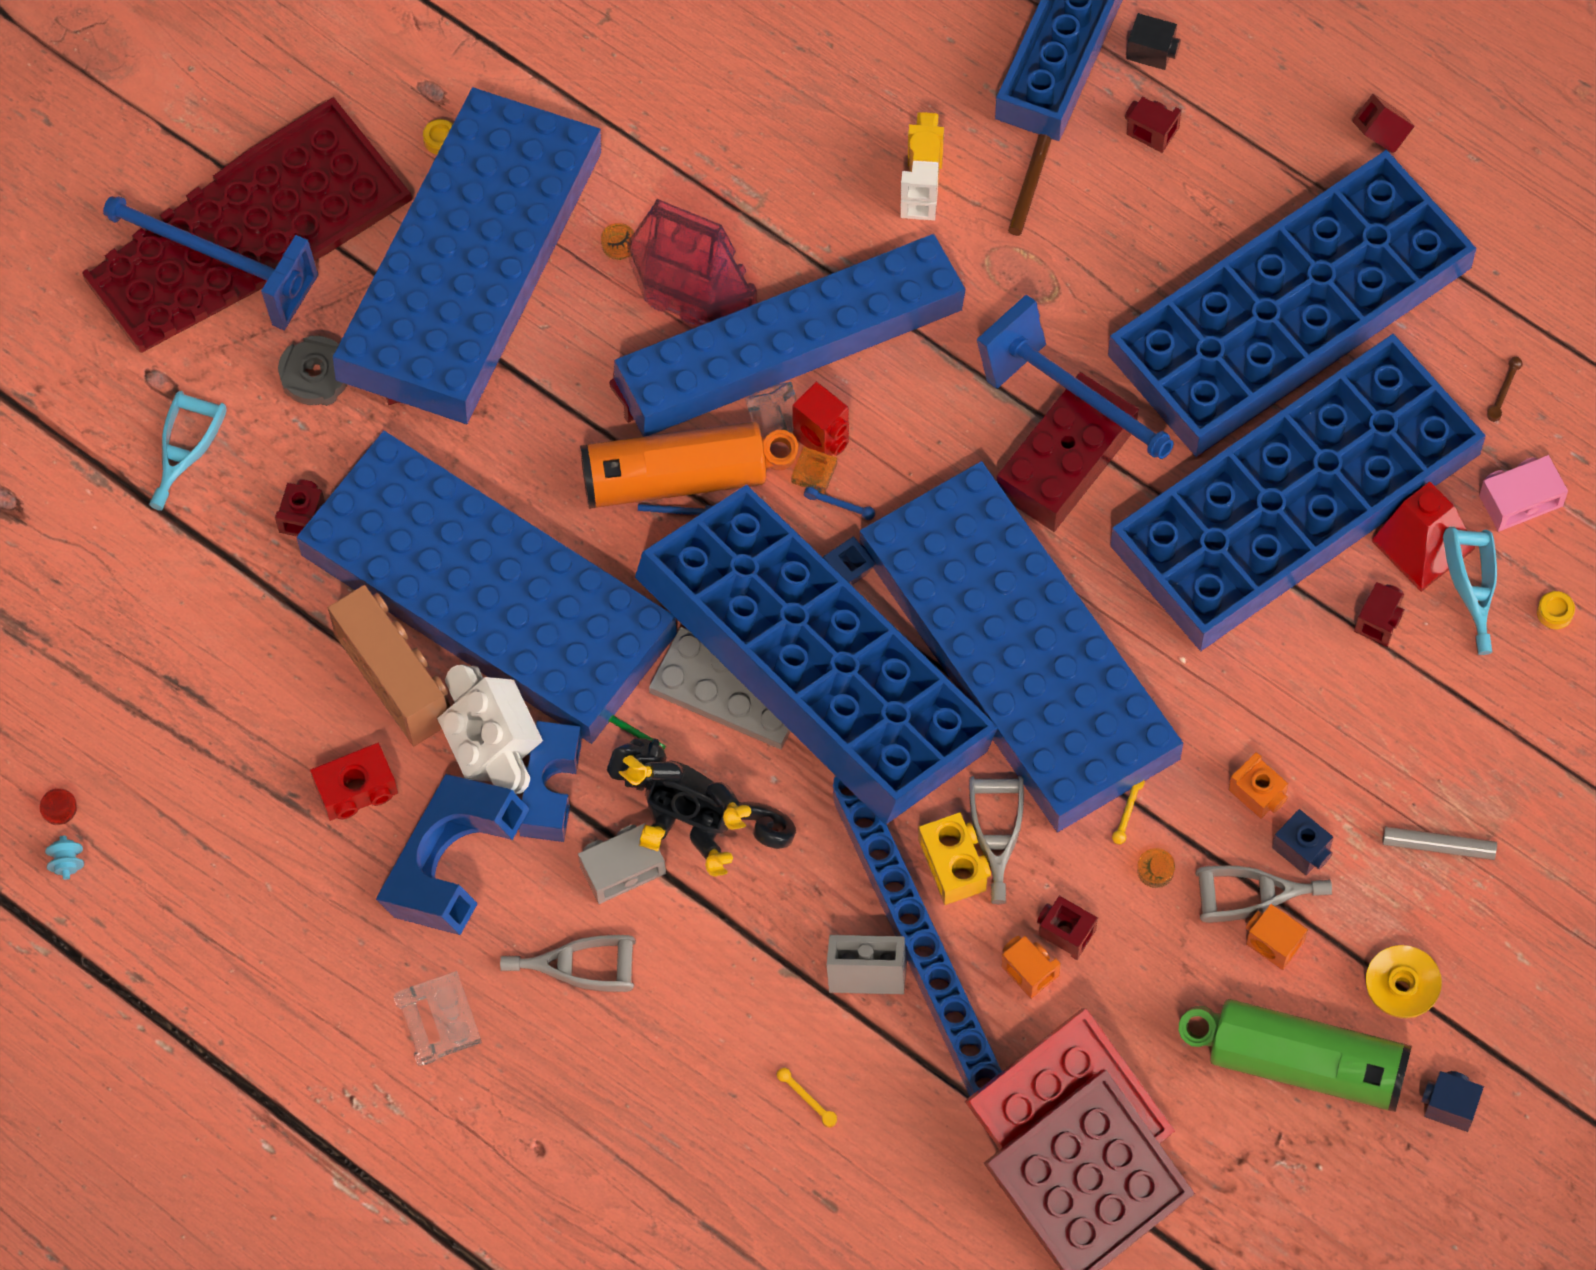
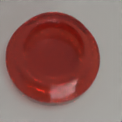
(58, 806)

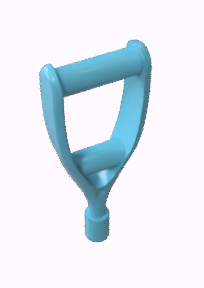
(183, 456)
(1472, 594)

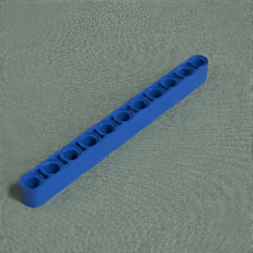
(918, 935)

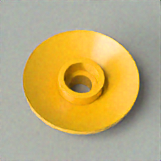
(1405, 965)

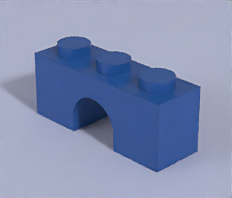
(554, 755)

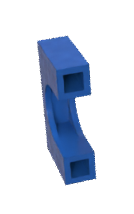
(454, 811)

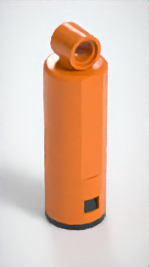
(681, 463)

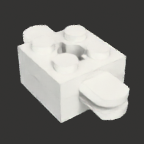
(489, 728)

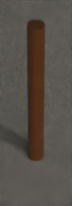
(1029, 185)

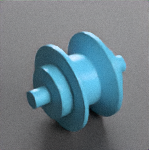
(64, 856)

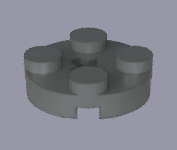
(298, 384)

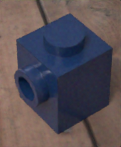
(1303, 843)
(1452, 1100)

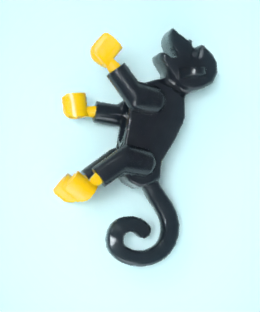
(689, 796)

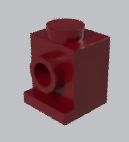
(1152, 123)
(292, 517)
(1380, 614)
(1066, 913)

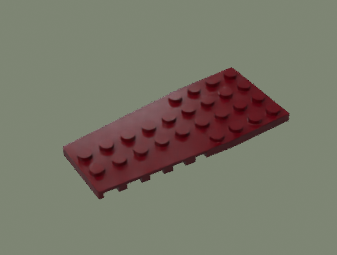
(303, 181)

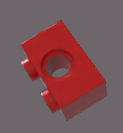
(821, 421)
(364, 765)

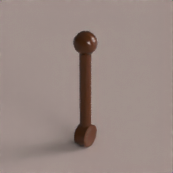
(1495, 412)

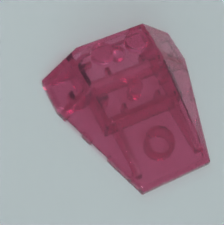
(687, 266)

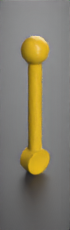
(1119, 836)
(829, 1118)

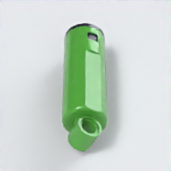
(1302, 1052)

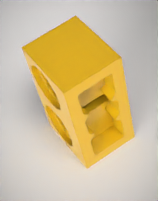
(947, 859)

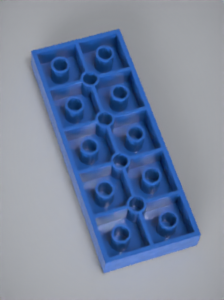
(468, 255)
(1291, 302)
(1296, 491)
(488, 585)
(1021, 646)
(816, 653)

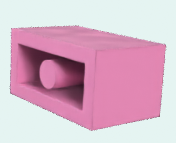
(1523, 492)

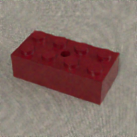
(1063, 456)

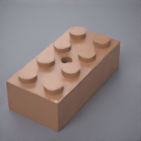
(389, 663)

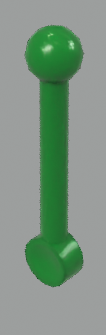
(628, 728)

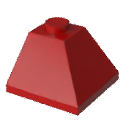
(1415, 536)

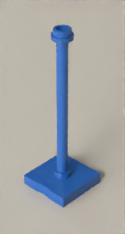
(284, 286)
(1019, 337)

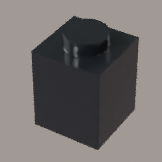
(1152, 42)

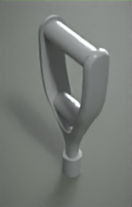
(997, 842)
(1267, 891)
(564, 963)

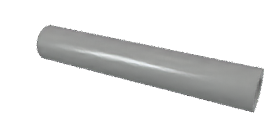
(1440, 843)

